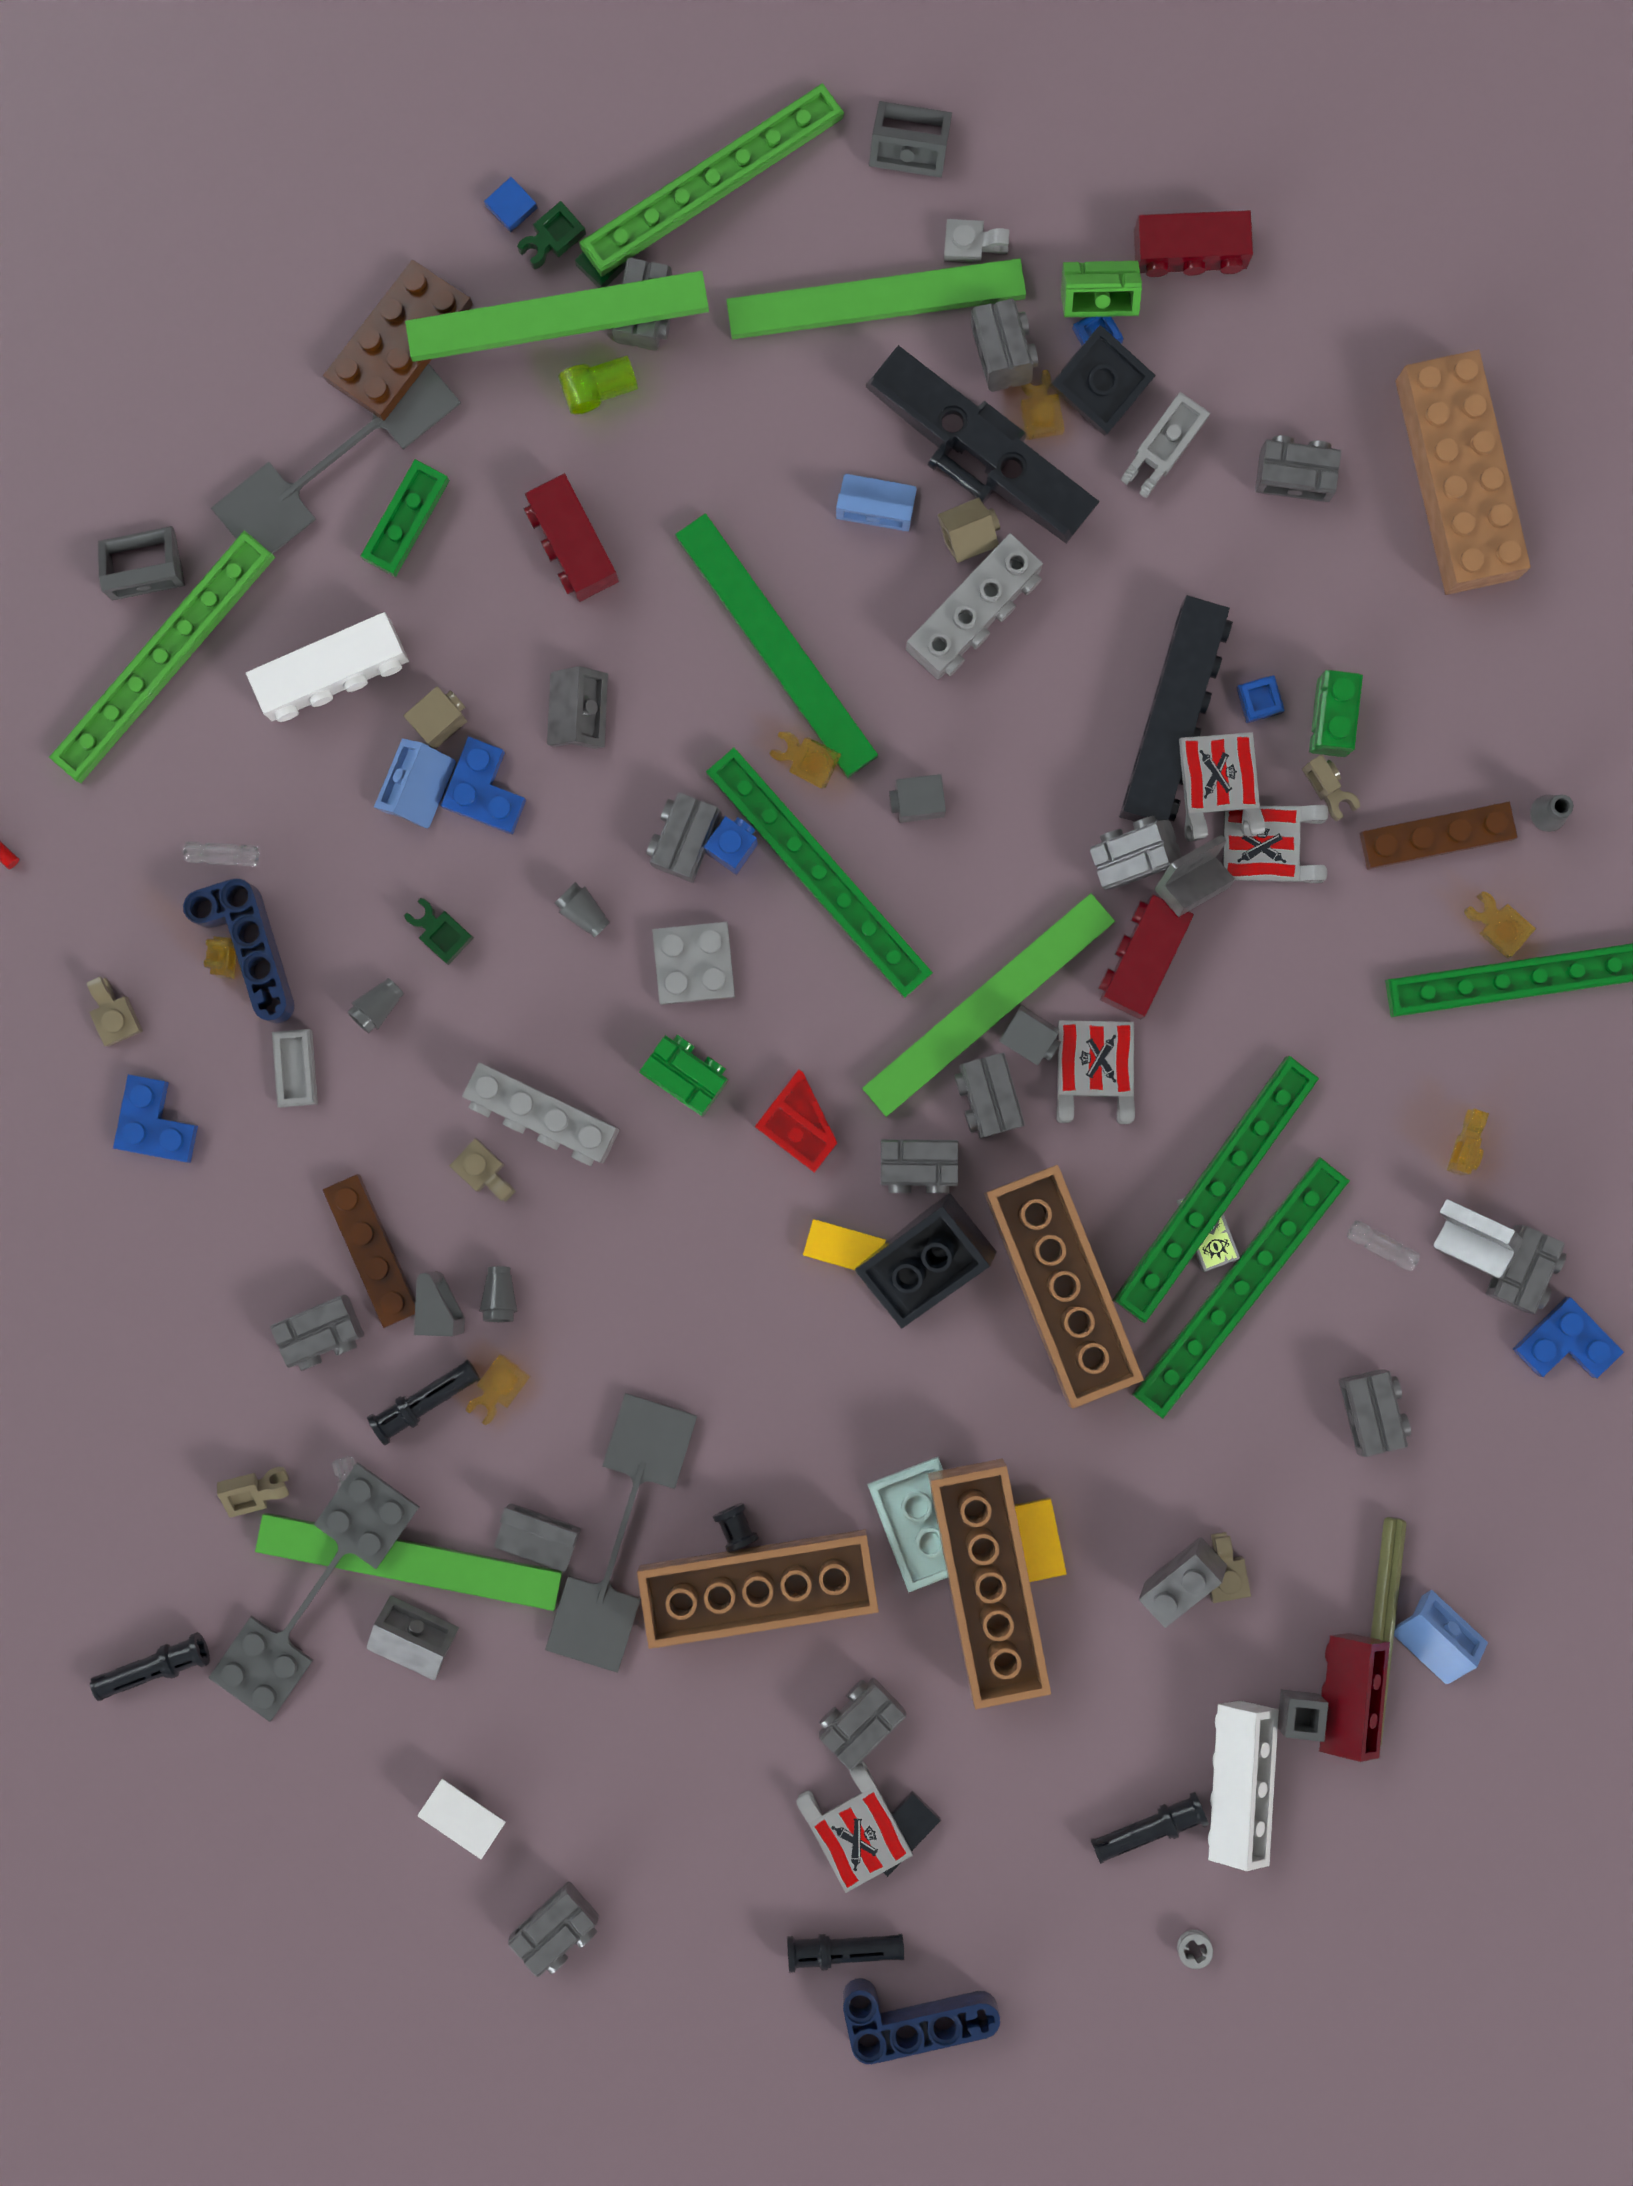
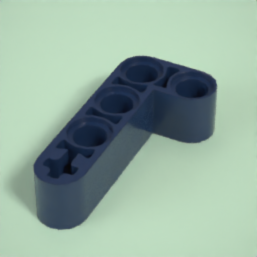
(248, 954)
(921, 2017)

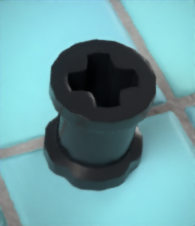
(735, 1527)

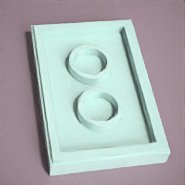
(911, 1523)

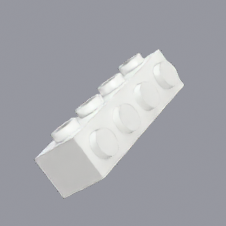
(327, 668)
(1243, 1785)

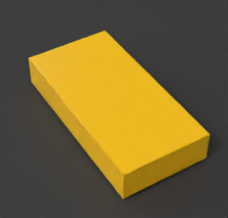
(840, 1245)
(1040, 1539)

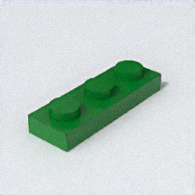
(405, 518)

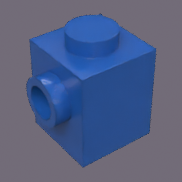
(732, 844)

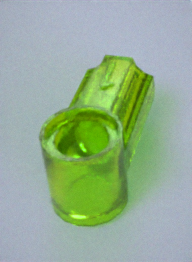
(588, 386)

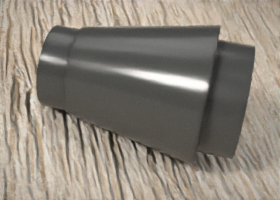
(1551, 811)
(582, 910)
(375, 1005)
(498, 1297)

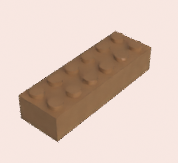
(1462, 472)
(1063, 1286)
(989, 1583)
(757, 1589)

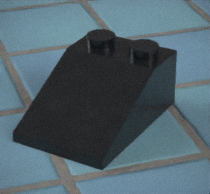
(926, 1261)

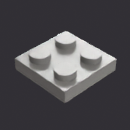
(693, 963)

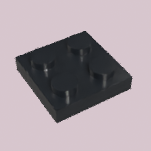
(1102, 380)

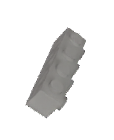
(974, 606)
(535, 1110)

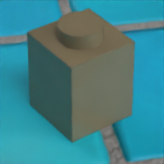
(969, 529)
(436, 717)

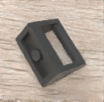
(909, 149)
(144, 579)
(436, 1307)

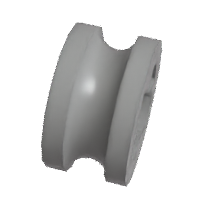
(1199, 1938)

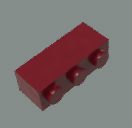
(1193, 242)
(570, 538)
(1144, 957)
(1354, 1696)

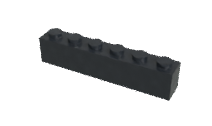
(1176, 708)

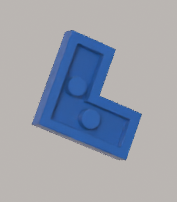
(472, 789)
(142, 1126)
(1564, 1332)

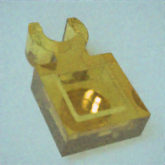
(1041, 411)
(810, 759)
(1503, 928)
(220, 957)
(1467, 1150)
(501, 1385)

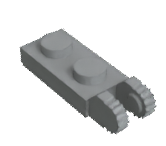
(1167, 441)

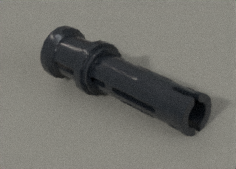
(408, 1410)
(166, 1662)
(1166, 1822)
(826, 1951)

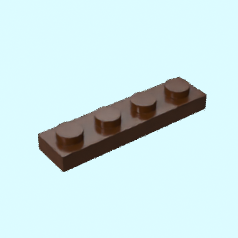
(1438, 835)
(371, 1250)

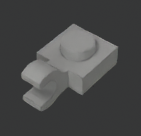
(967, 241)

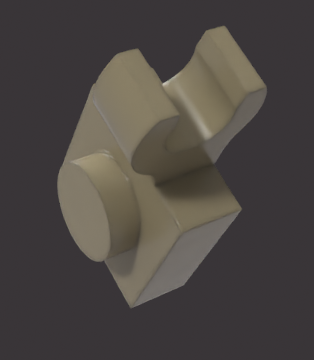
(1325, 781)
(114, 1018)
(480, 1168)
(249, 1494)
(1235, 1581)

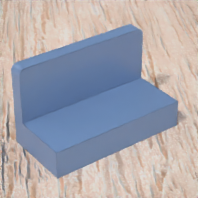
(876, 502)
(415, 783)
(1441, 1638)

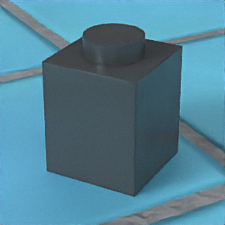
(918, 798)
(1031, 1036)
(1302, 1715)

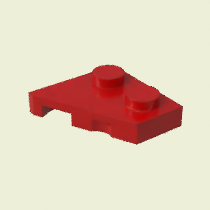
(798, 1124)

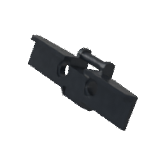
(990, 437)

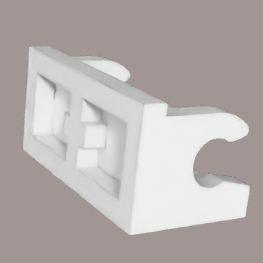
(461, 1818)

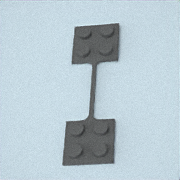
(272, 507)
(364, 1521)
(594, 1617)

